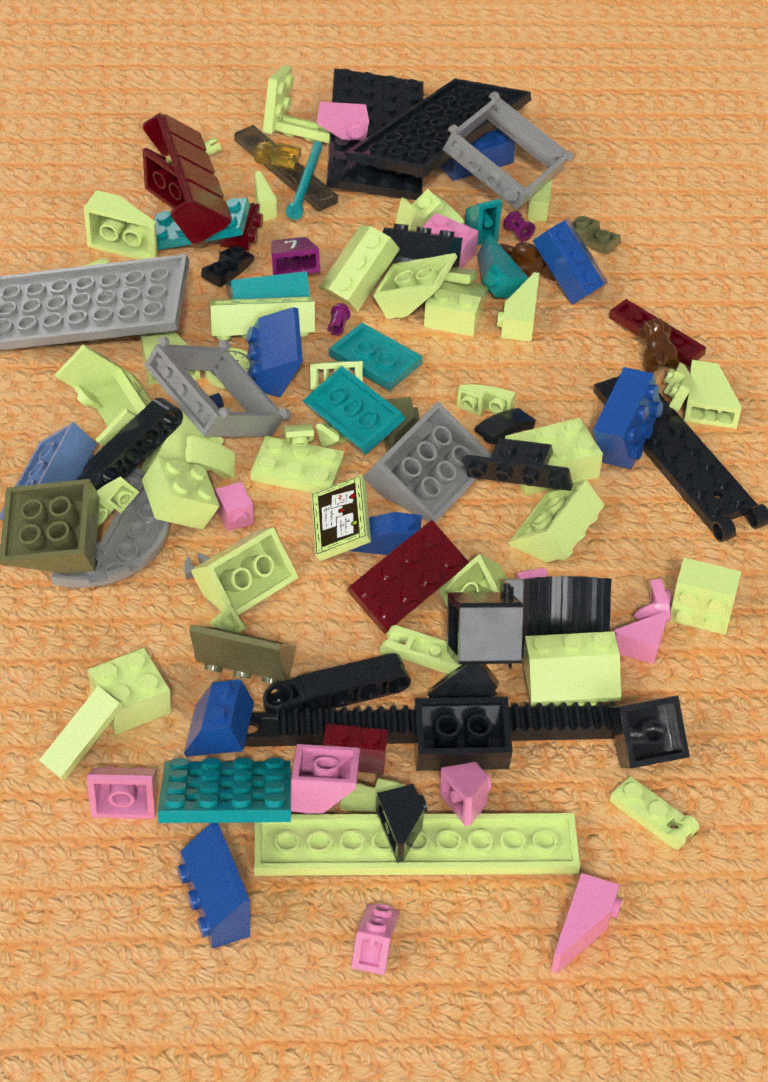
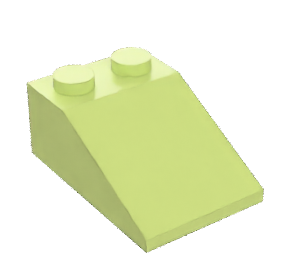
(119, 227)
(411, 284)
(456, 307)

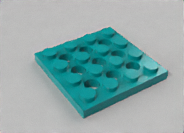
(225, 791)

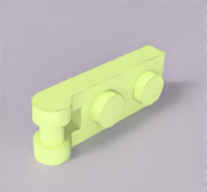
(419, 649)
(654, 813)

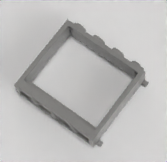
(520, 131)
(170, 367)

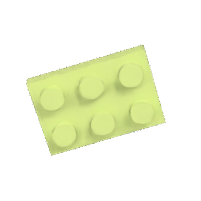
(297, 468)

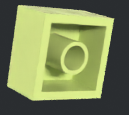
(180, 493)
(704, 595)
(134, 684)

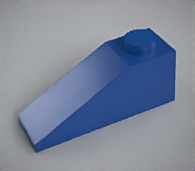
(389, 532)

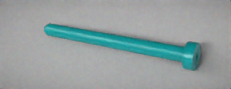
(295, 210)

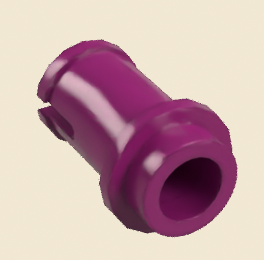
(340, 314)

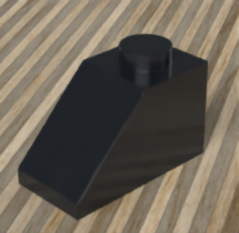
(466, 681)
(401, 817)

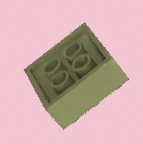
(51, 527)
(242, 653)

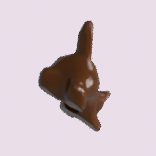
(528, 259)
(658, 347)

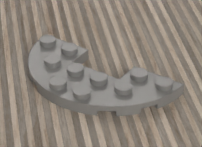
(127, 545)

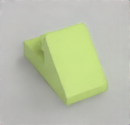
(419, 211)

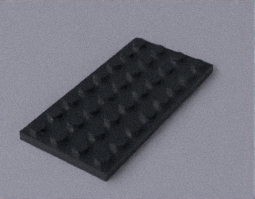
(385, 100)
(417, 137)

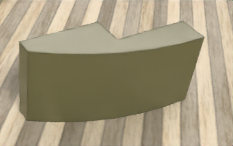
(594, 237)

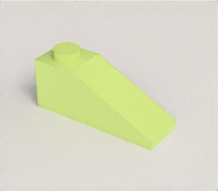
(519, 311)

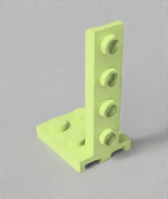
(279, 103)

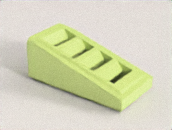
(265, 197)
(540, 204)
(314, 366)

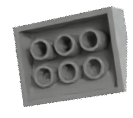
(427, 465)

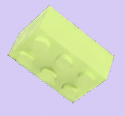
(571, 447)

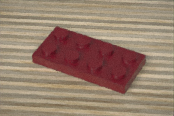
(407, 576)

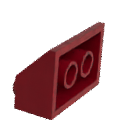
(161, 178)

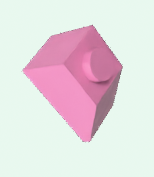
(344, 119)
(465, 790)

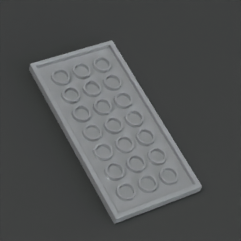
(92, 302)

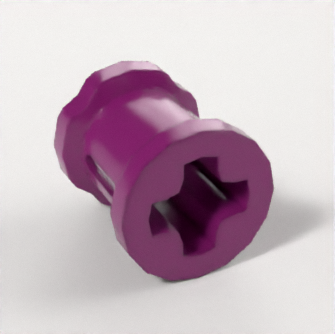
(519, 226)

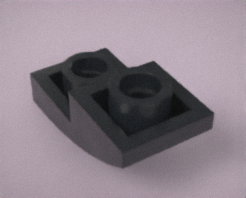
(229, 266)
(504, 424)

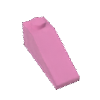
(587, 918)

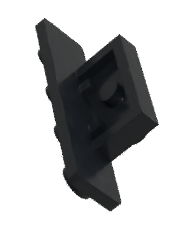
(520, 464)

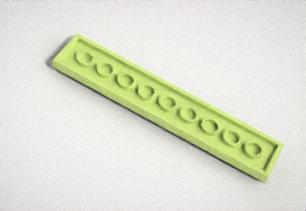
(444, 846)

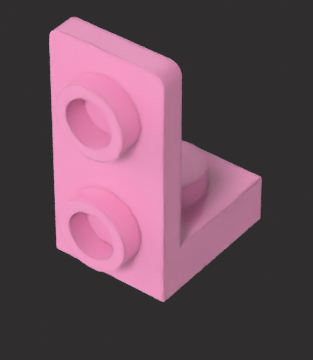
(374, 938)

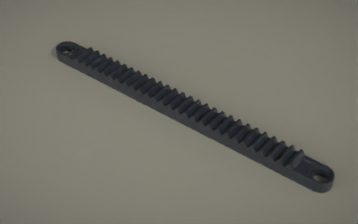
(526, 723)

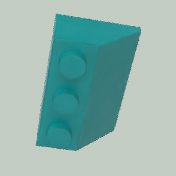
(269, 286)

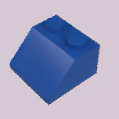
(220, 720)

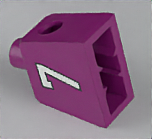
(293, 256)

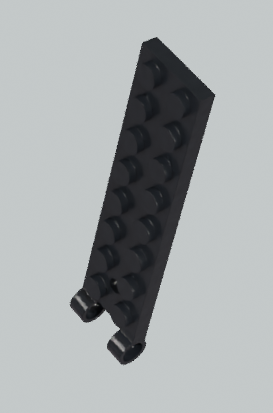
(696, 472)

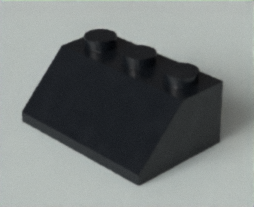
(423, 243)
(462, 732)

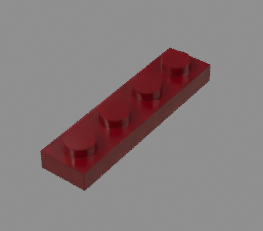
(633, 319)

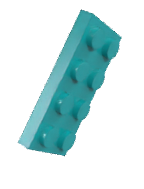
(170, 235)
(354, 410)

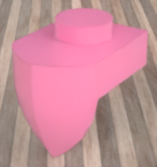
(660, 601)

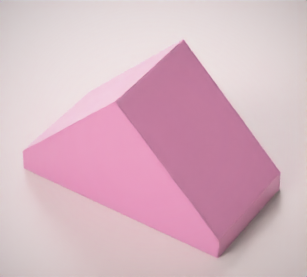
(642, 638)

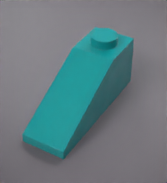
(498, 269)

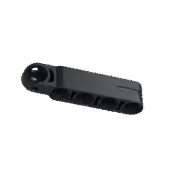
(133, 443)
(340, 685)

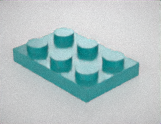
(381, 357)

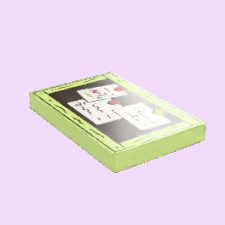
(340, 518)

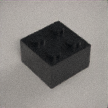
(649, 732)

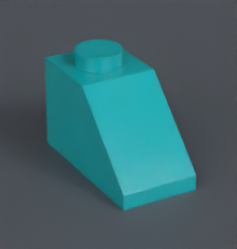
(485, 218)

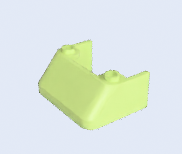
(106, 388)

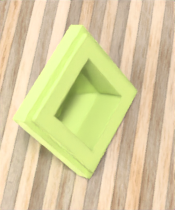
(328, 436)
(228, 620)

